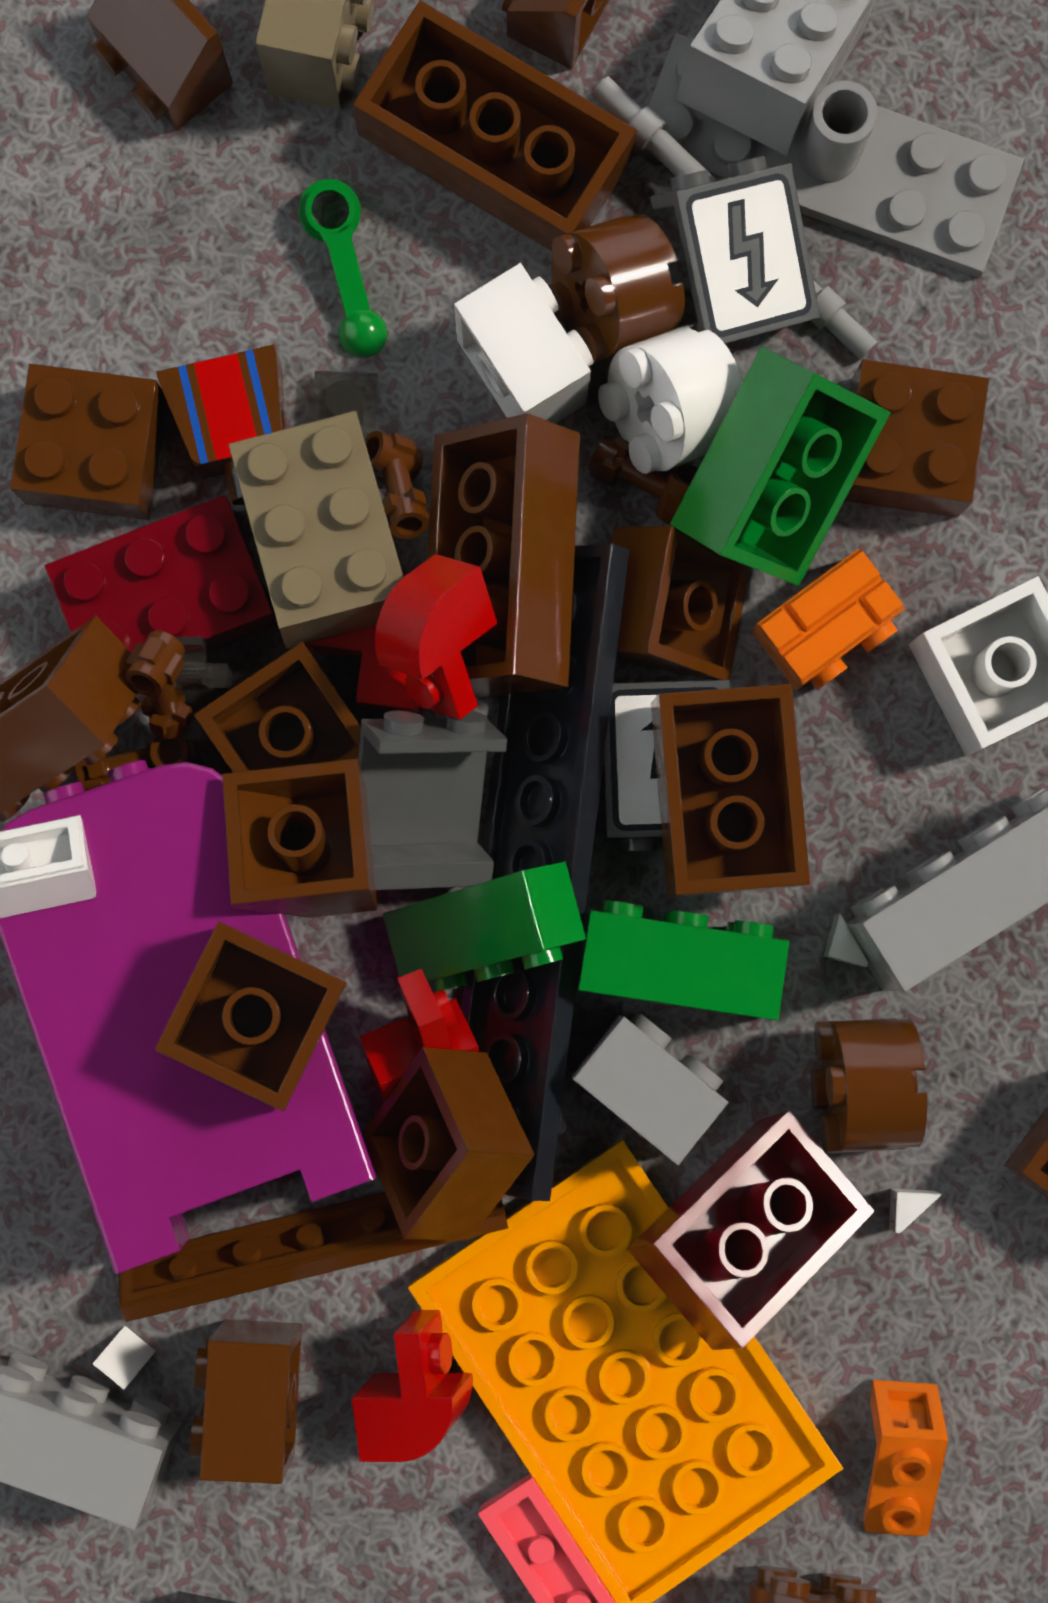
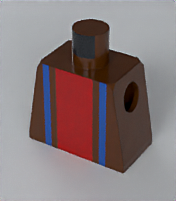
(224, 404)

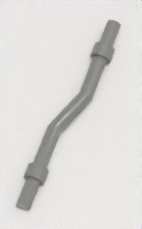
(653, 137)

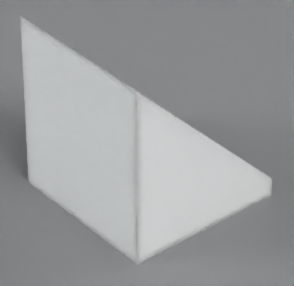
(842, 944)
(908, 1205)
(124, 1357)

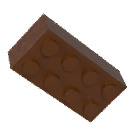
(493, 128)
(510, 507)

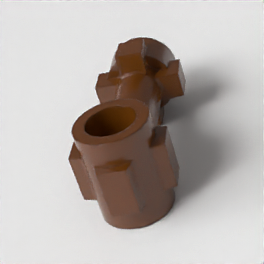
(613, 462)
(399, 463)
(152, 672)
(159, 753)

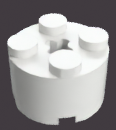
(670, 396)

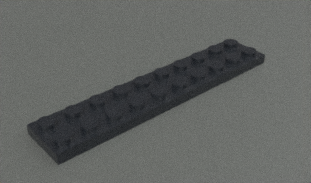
(538, 816)

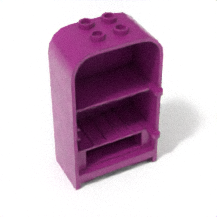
(102, 989)

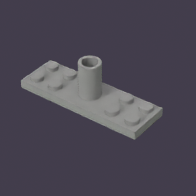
(866, 169)

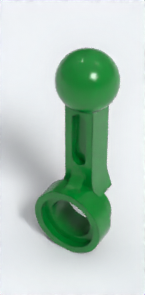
(361, 330)

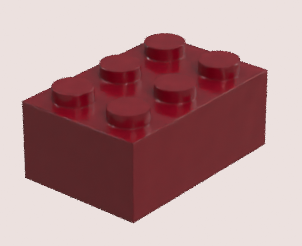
(170, 576)
(751, 1231)

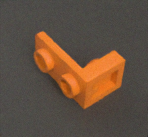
(907, 1457)

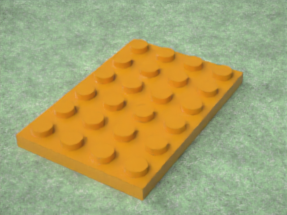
(609, 1391)

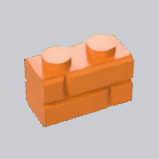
(828, 621)

